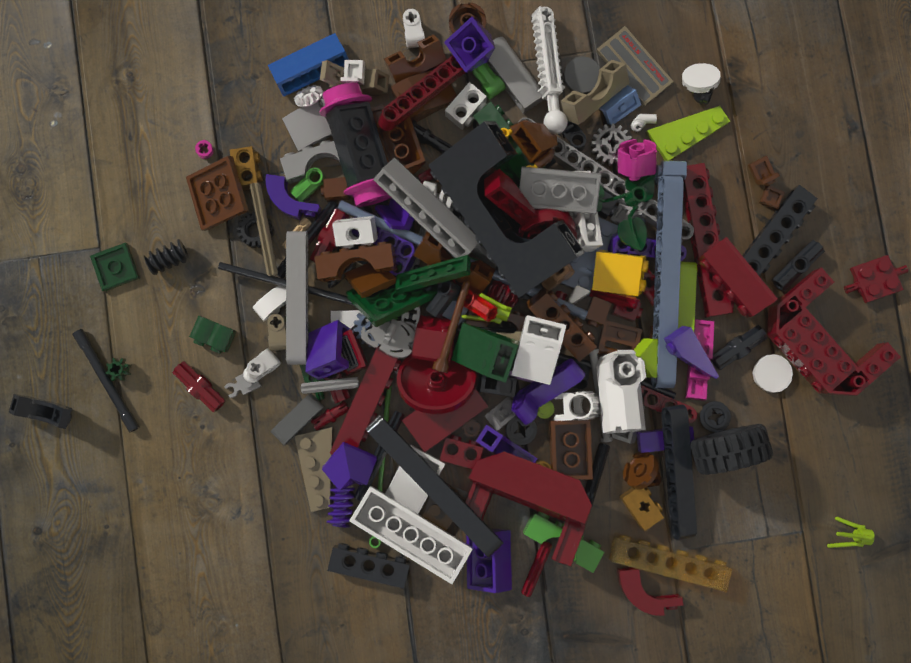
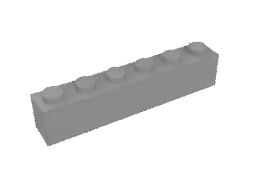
(426, 209)

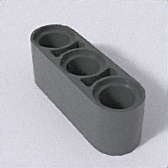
(297, 419)

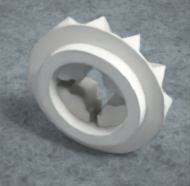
(308, 96)

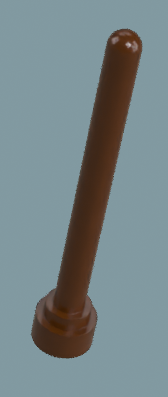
(442, 364)

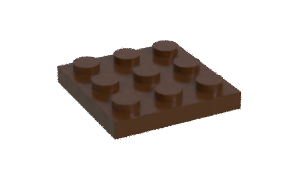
(217, 193)

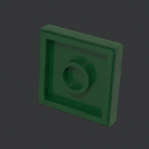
(114, 267)

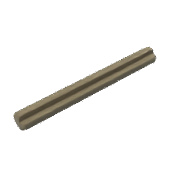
(263, 228)

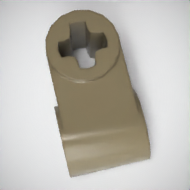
(277, 334)

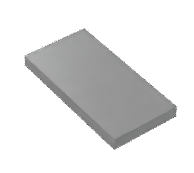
(560, 189)

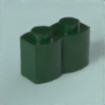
(212, 334)

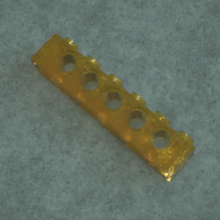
(717, 580)

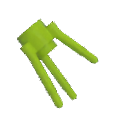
(503, 311)
(861, 535)

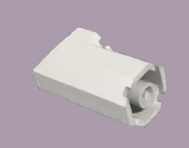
(620, 392)

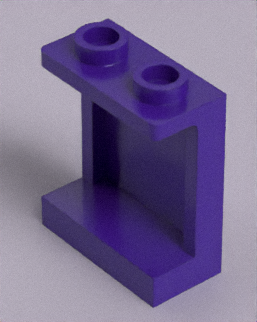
(325, 350)

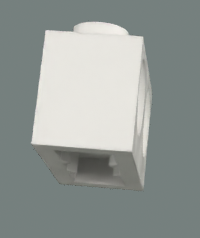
(461, 103)

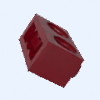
(460, 457)

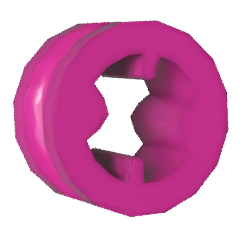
(205, 155)

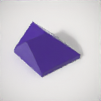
(471, 45)
(349, 466)

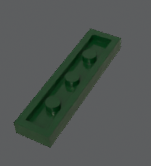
(433, 274)

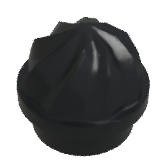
(703, 97)

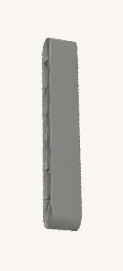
(296, 297)

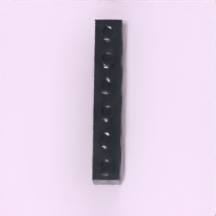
(797, 197)

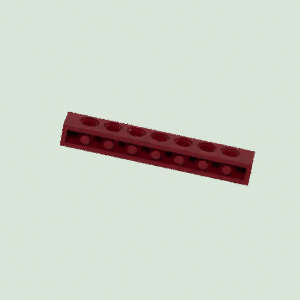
(693, 212)

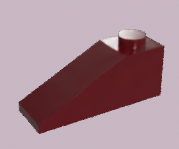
(508, 197)

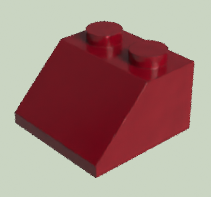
(430, 338)

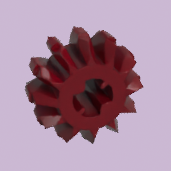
(501, 293)

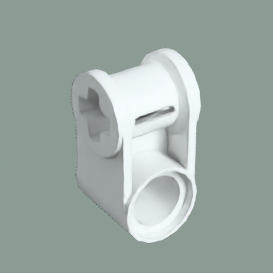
(414, 30)
(261, 365)

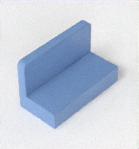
(620, 105)

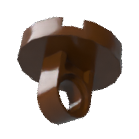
(642, 471)

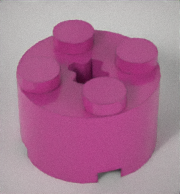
(637, 159)

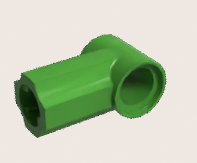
(490, 83)
(306, 187)

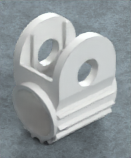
(577, 398)

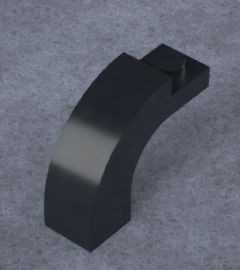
(41, 410)

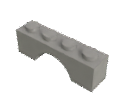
(297, 164)

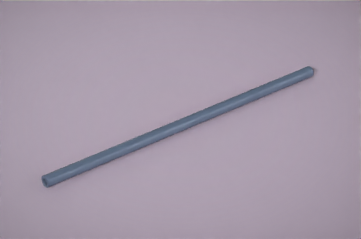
(415, 238)

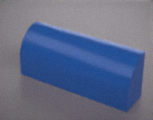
(305, 64)

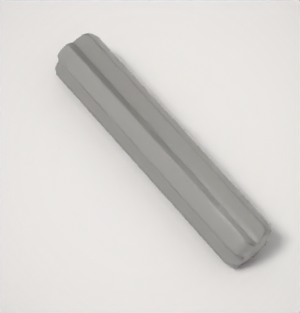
(329, 385)

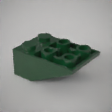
(485, 352)

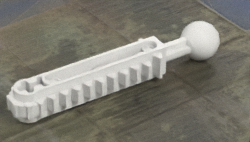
(549, 67)

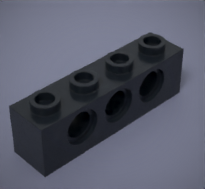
(339, 565)

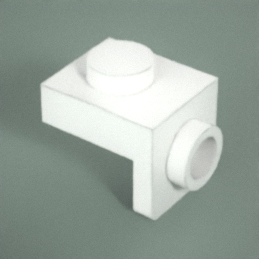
(354, 72)

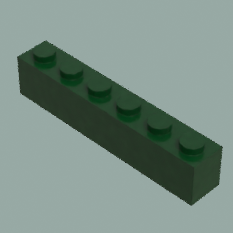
(495, 113)

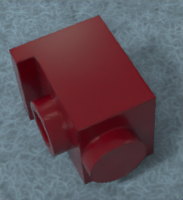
(621, 312)

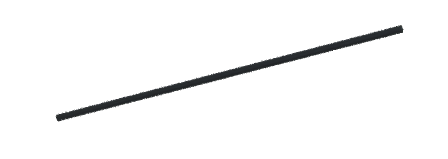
(327, 294)

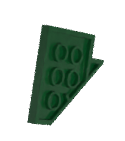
(389, 304)

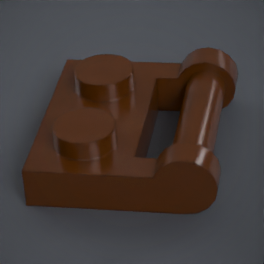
(618, 334)

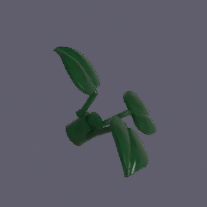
(632, 231)

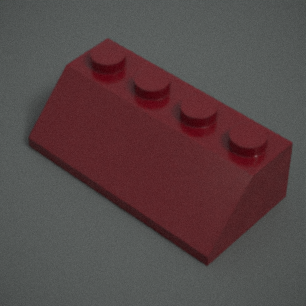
(737, 278)

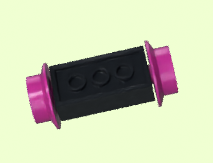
(356, 142)

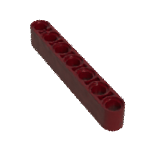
(421, 91)

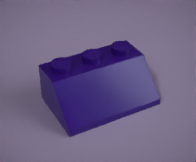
(490, 573)

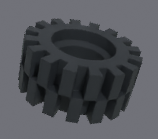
(243, 230)

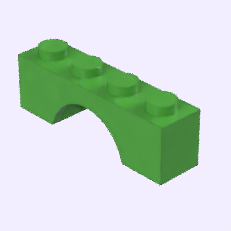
(541, 529)

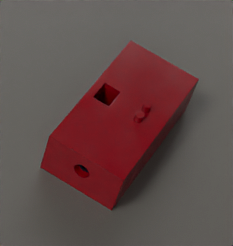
(432, 428)

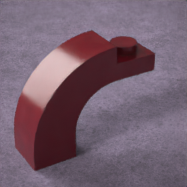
(631, 586)

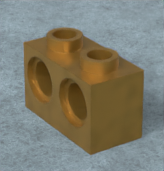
(249, 167)

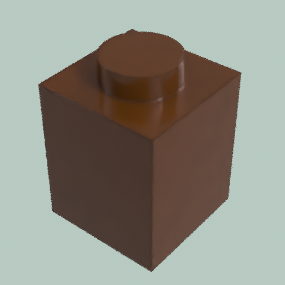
(334, 189)
(597, 312)

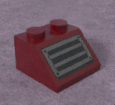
(353, 353)

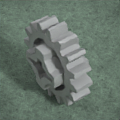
(604, 143)

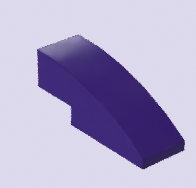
(653, 440)

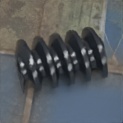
(166, 258)

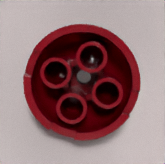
(545, 219)

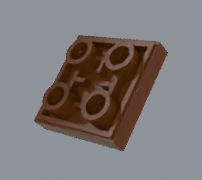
(369, 281)

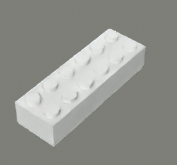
(411, 534)

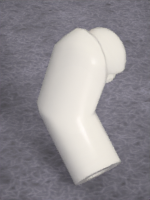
(642, 119)

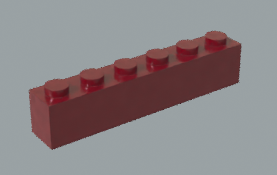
(367, 400)

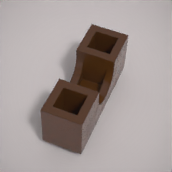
(430, 56)

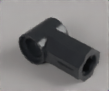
(447, 292)

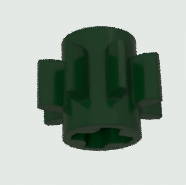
(115, 366)

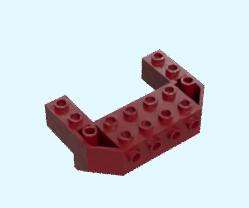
(814, 350)

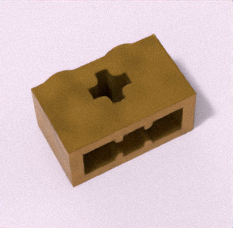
(647, 517)

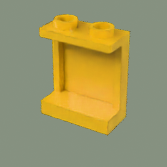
(619, 273)

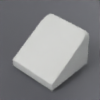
(578, 294)

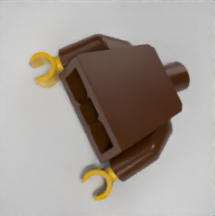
(534, 142)

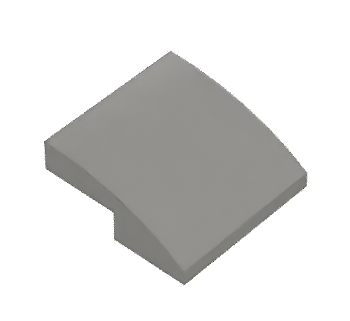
(307, 126)

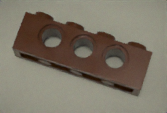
(578, 347)

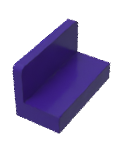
(395, 216)

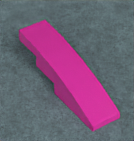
(696, 381)

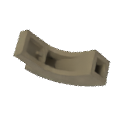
(375, 81)

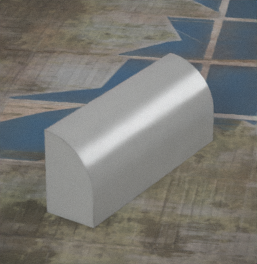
(516, 77)

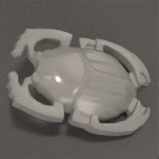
(390, 337)

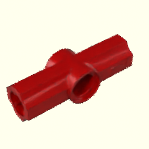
(479, 305)

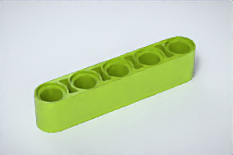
(687, 294)

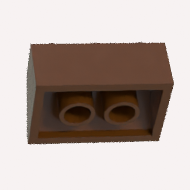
(402, 145)

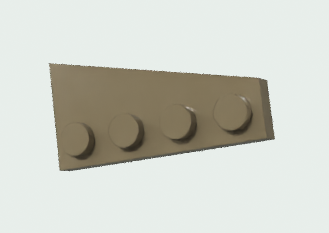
(313, 453)

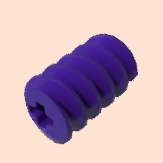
(340, 507)

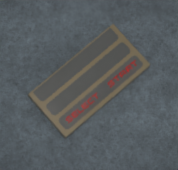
(643, 71)

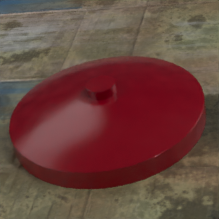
(434, 390)

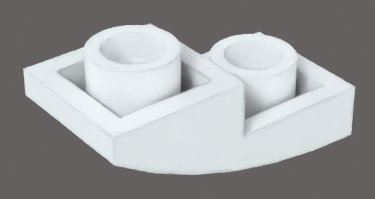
(271, 303)

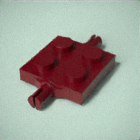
(876, 279)

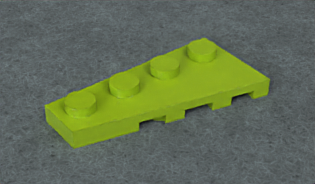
(684, 133)

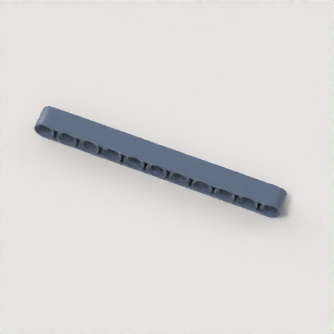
(667, 275)

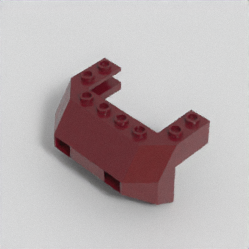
(537, 489)

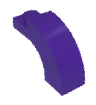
(279, 195)

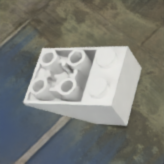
(538, 349)
(406, 490)

